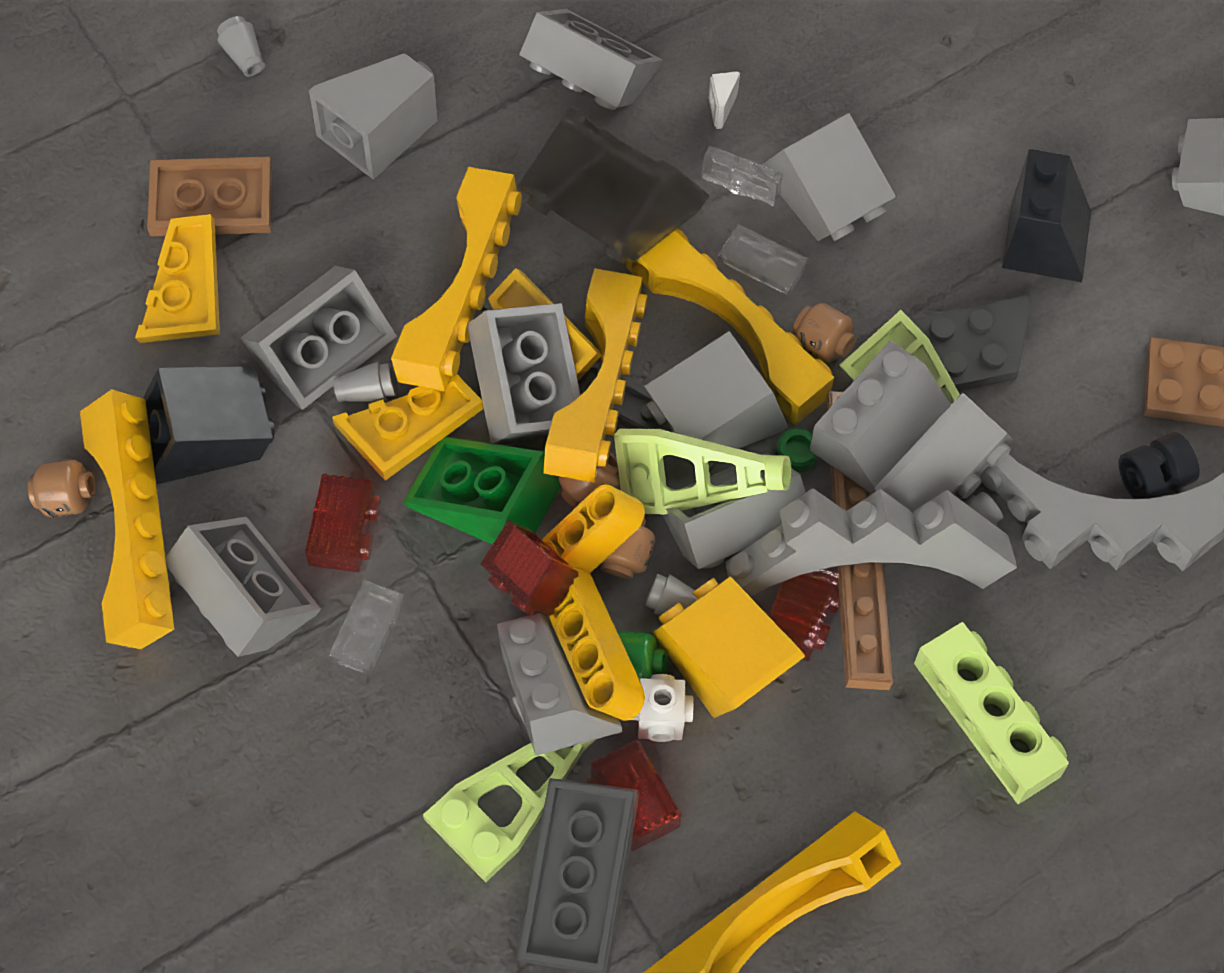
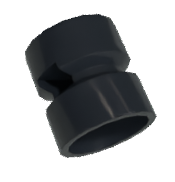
(1160, 467)

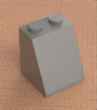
(375, 111)
(1201, 166)
(832, 179)
(717, 397)

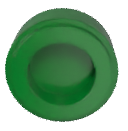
(796, 445)

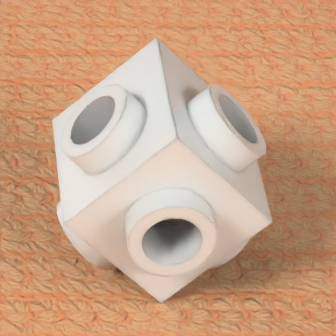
(664, 709)

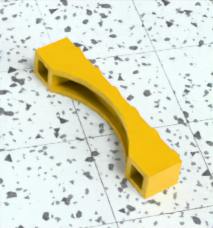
(432, 342)
(790, 371)
(579, 430)
(138, 592)
(834, 866)

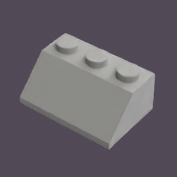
(588, 57)
(319, 336)
(523, 369)
(879, 417)
(948, 456)
(727, 527)
(240, 584)
(547, 687)

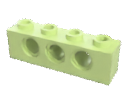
(1018, 771)

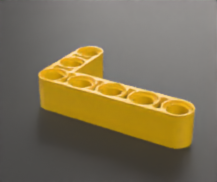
(581, 620)

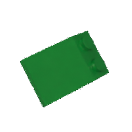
(483, 487)

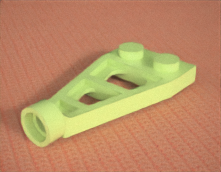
(911, 339)
(643, 471)
(472, 832)

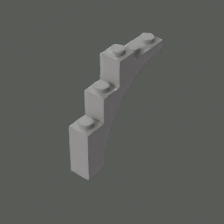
(1117, 529)
(876, 530)

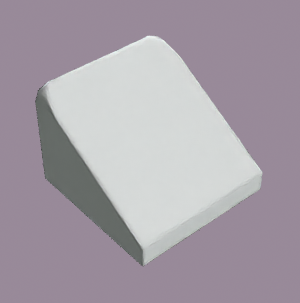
(722, 95)

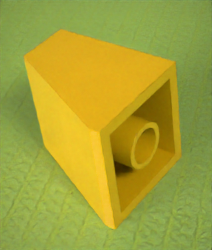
(725, 645)

